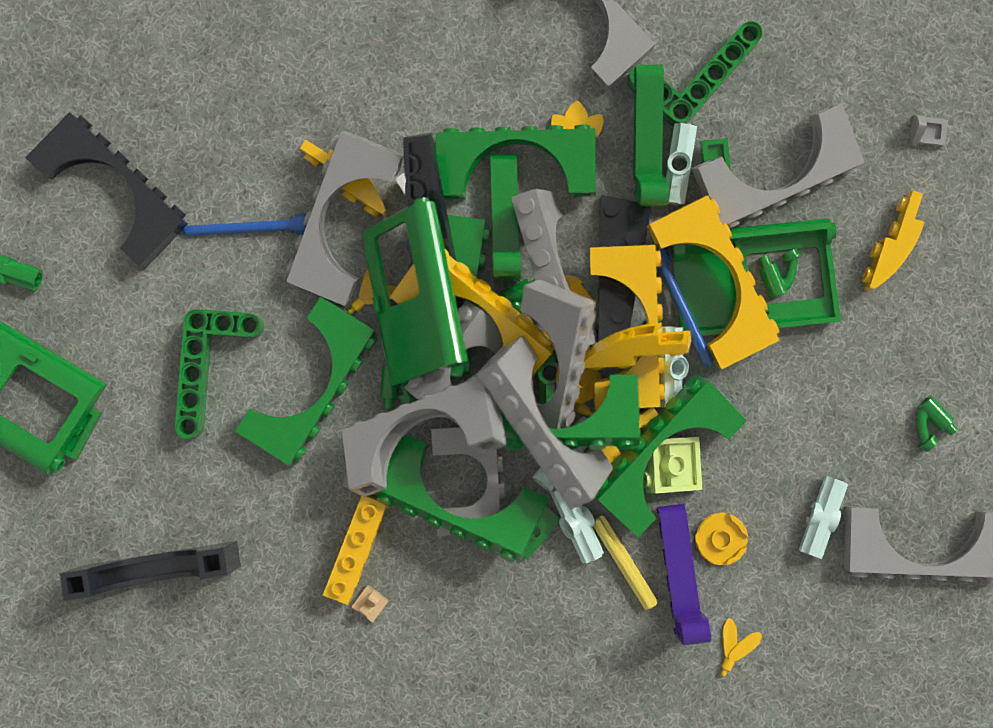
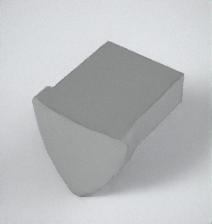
(928, 131)

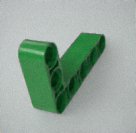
(702, 81)
(650, 184)
(504, 219)
(202, 360)

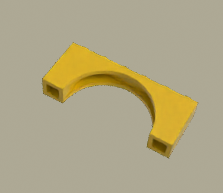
(637, 270)
(509, 320)
(749, 325)

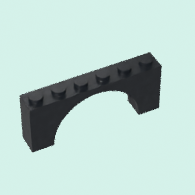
(75, 144)
(111, 575)

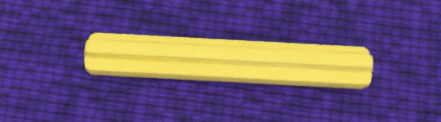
(624, 562)

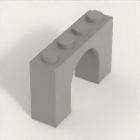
(477, 330)
(453, 441)

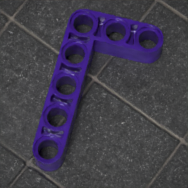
(690, 623)

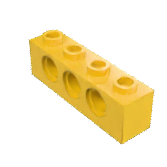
(355, 549)

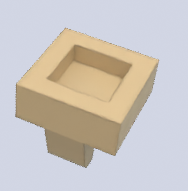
(370, 603)

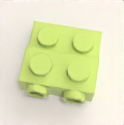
(674, 466)

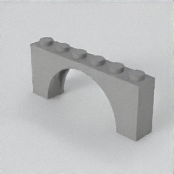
(624, 45)
(832, 153)
(537, 217)
(314, 263)
(568, 323)
(510, 384)
(372, 442)
(870, 552)

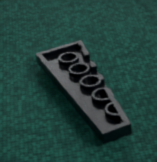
(425, 182)
(620, 224)

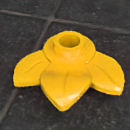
(577, 115)

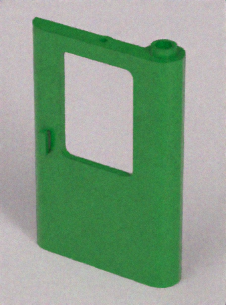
(712, 291)
(426, 329)
(21, 350)

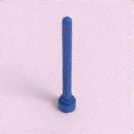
(295, 224)
(683, 308)

